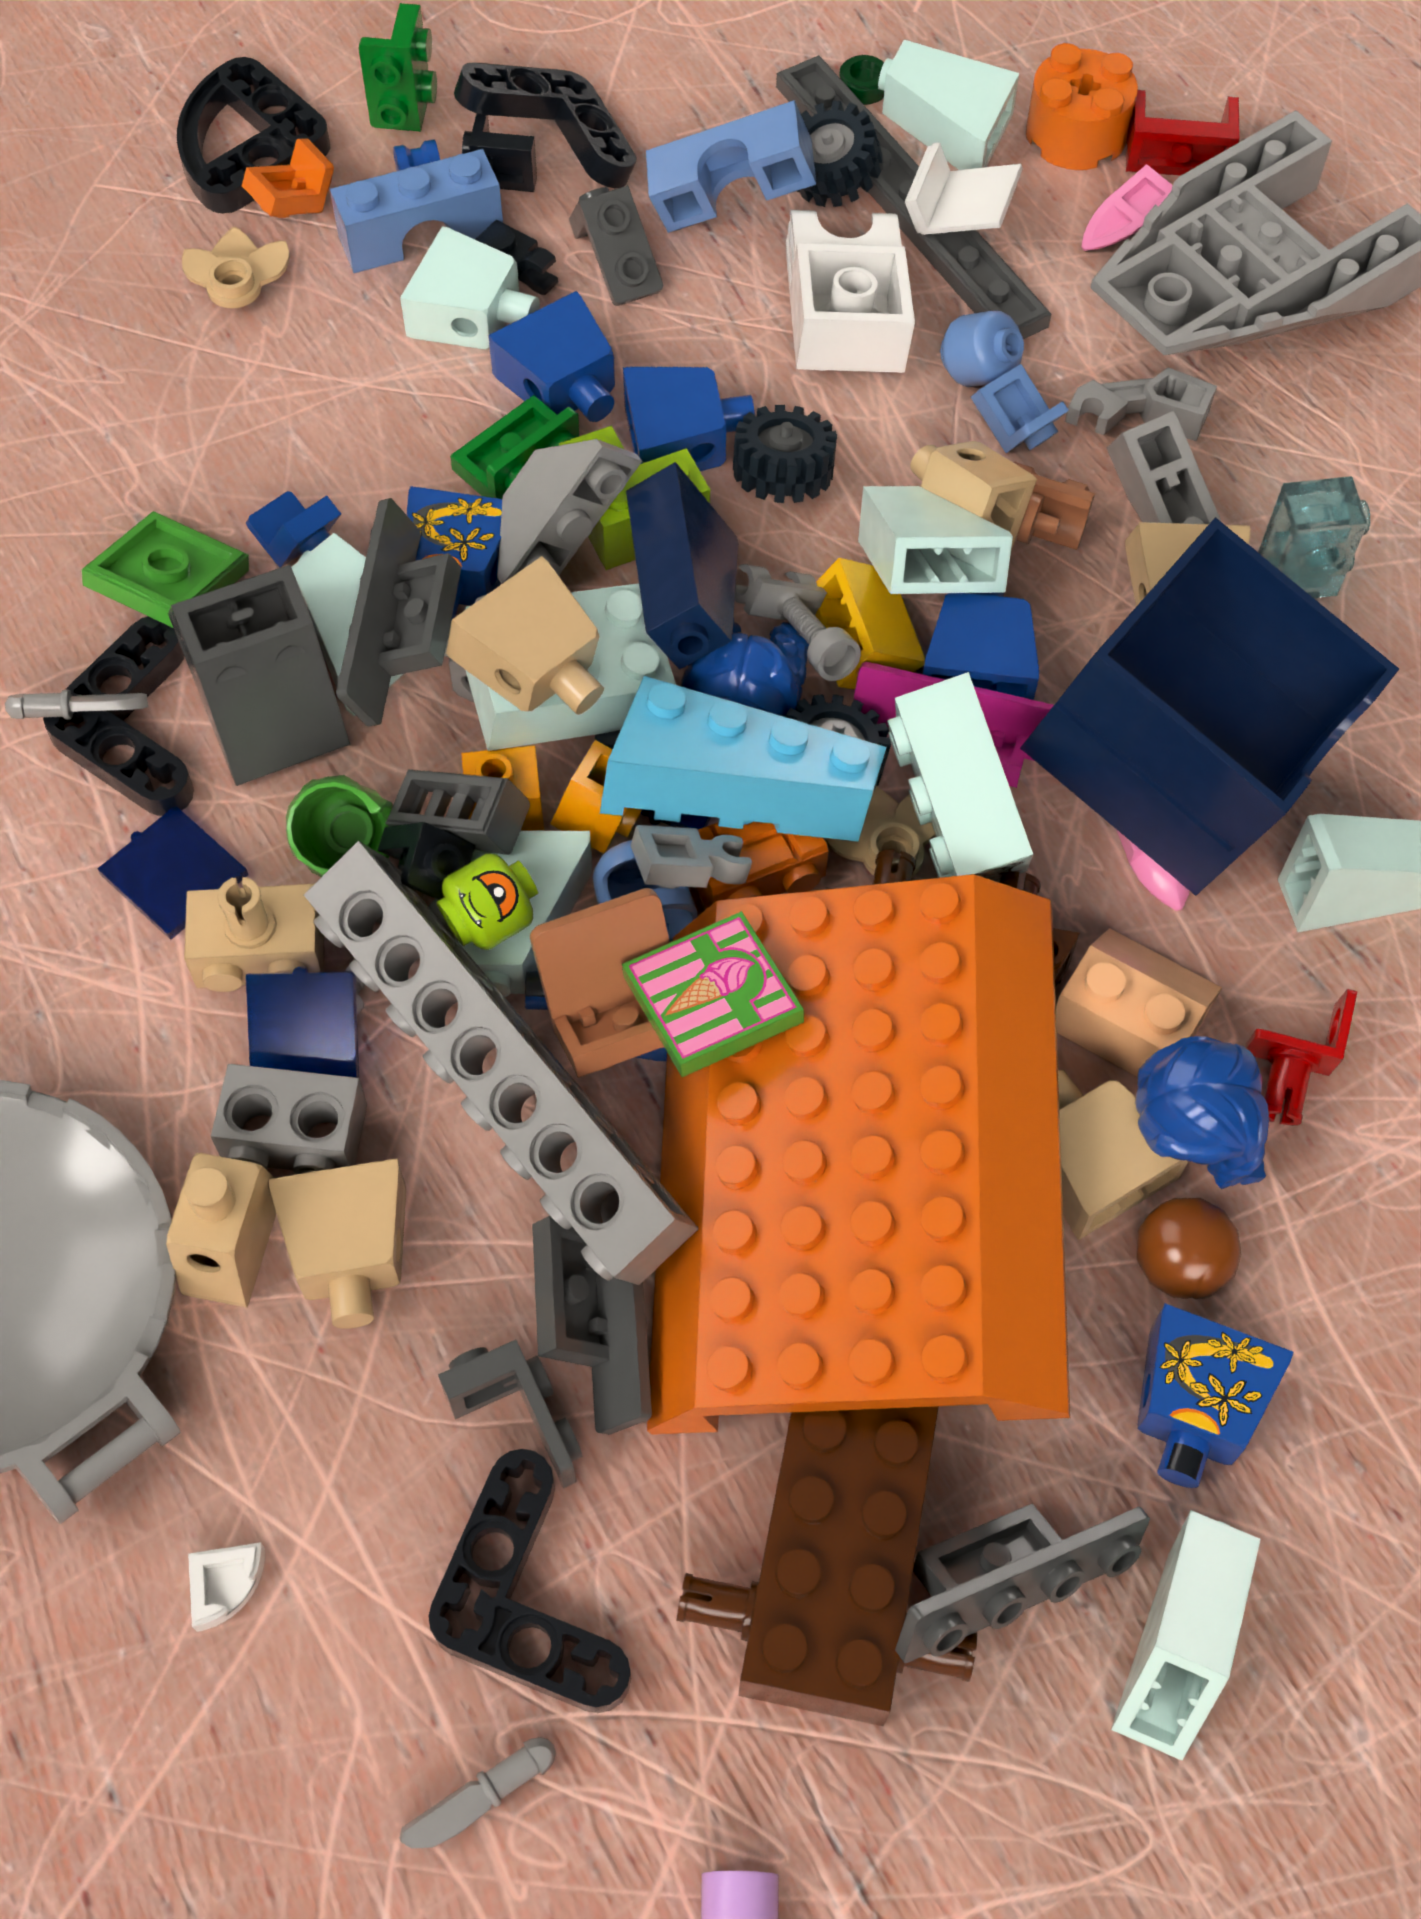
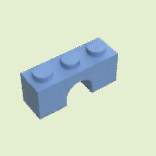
(695, 169)
(381, 210)

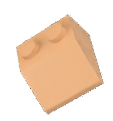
(1131, 1002)

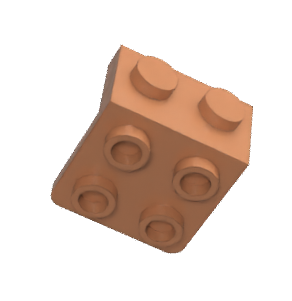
(585, 982)

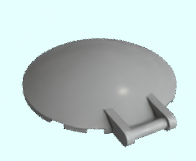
(78, 1292)

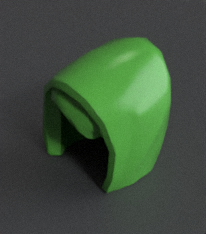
(332, 818)

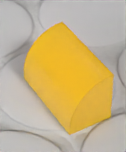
(870, 615)

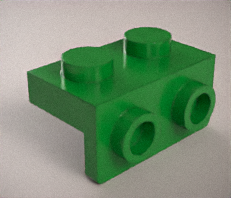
(398, 73)
(500, 452)

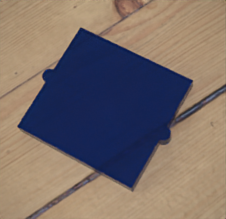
(167, 863)
(303, 1021)

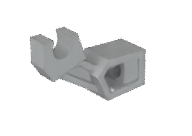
(1150, 397)

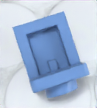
(1017, 410)

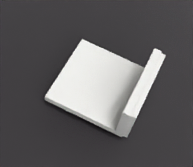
(960, 198)

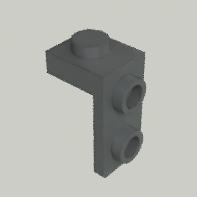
(618, 243)
(485, 1377)

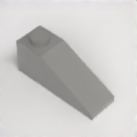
(1162, 473)

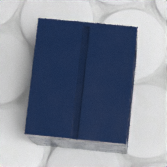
(1209, 708)

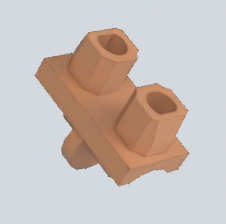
(1056, 511)

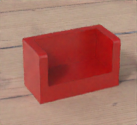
(1176, 144)

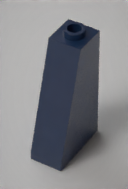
(683, 566)

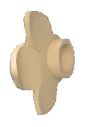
(235, 268)
(887, 827)

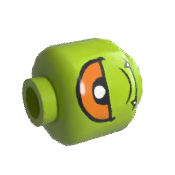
(487, 901)

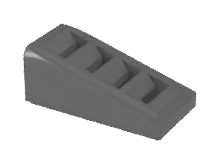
(494, 822)

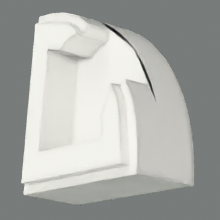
(223, 1582)

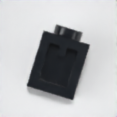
(508, 154)
(425, 855)

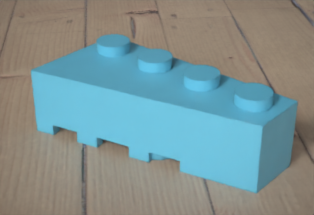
(738, 765)

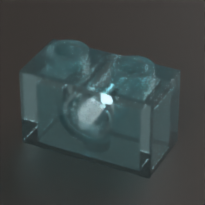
(1316, 533)

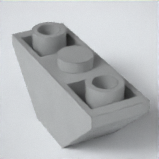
(559, 502)

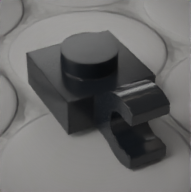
(530, 259)

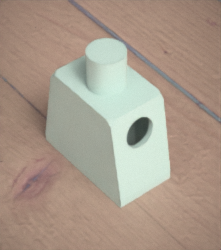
(463, 293)

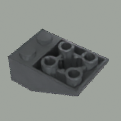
(260, 674)

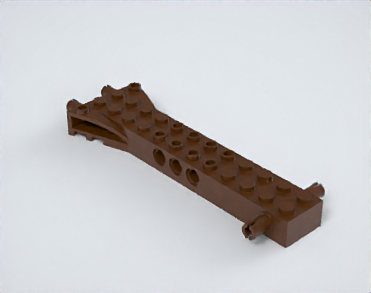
(842, 1536)

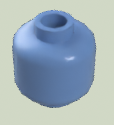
(981, 347)

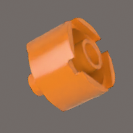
(1081, 106)

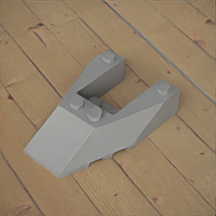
(1235, 268)

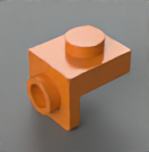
(292, 187)

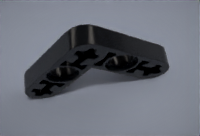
(557, 97)
(108, 729)
(504, 1617)

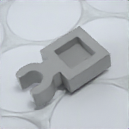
(680, 858)

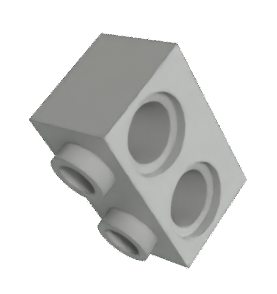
(295, 1105)

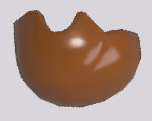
(1188, 1248)

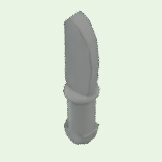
(64, 704)
(476, 1797)

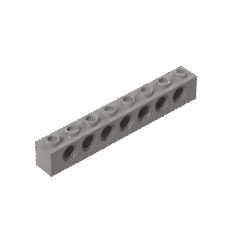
(648, 1218)

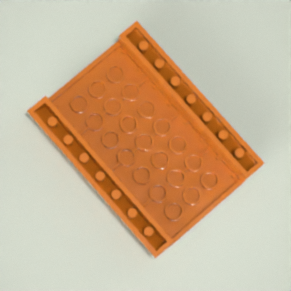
(876, 1175)

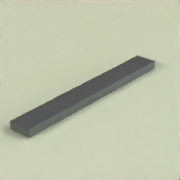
(960, 256)

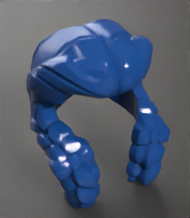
(754, 670)
(1206, 1108)

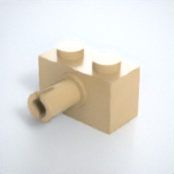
(249, 932)

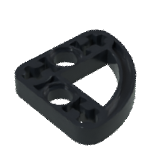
(220, 181)

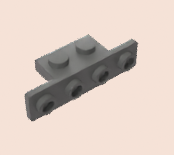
(398, 613)
(592, 1323)
(1007, 1568)

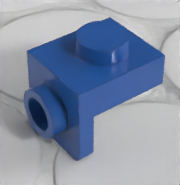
(290, 529)

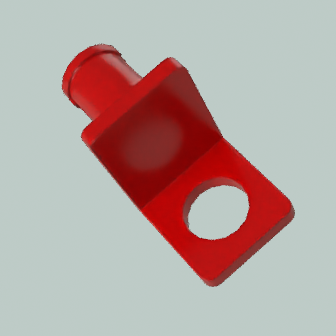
(1296, 1059)

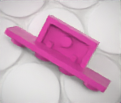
(1008, 716)

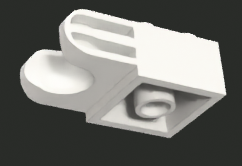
(849, 296)

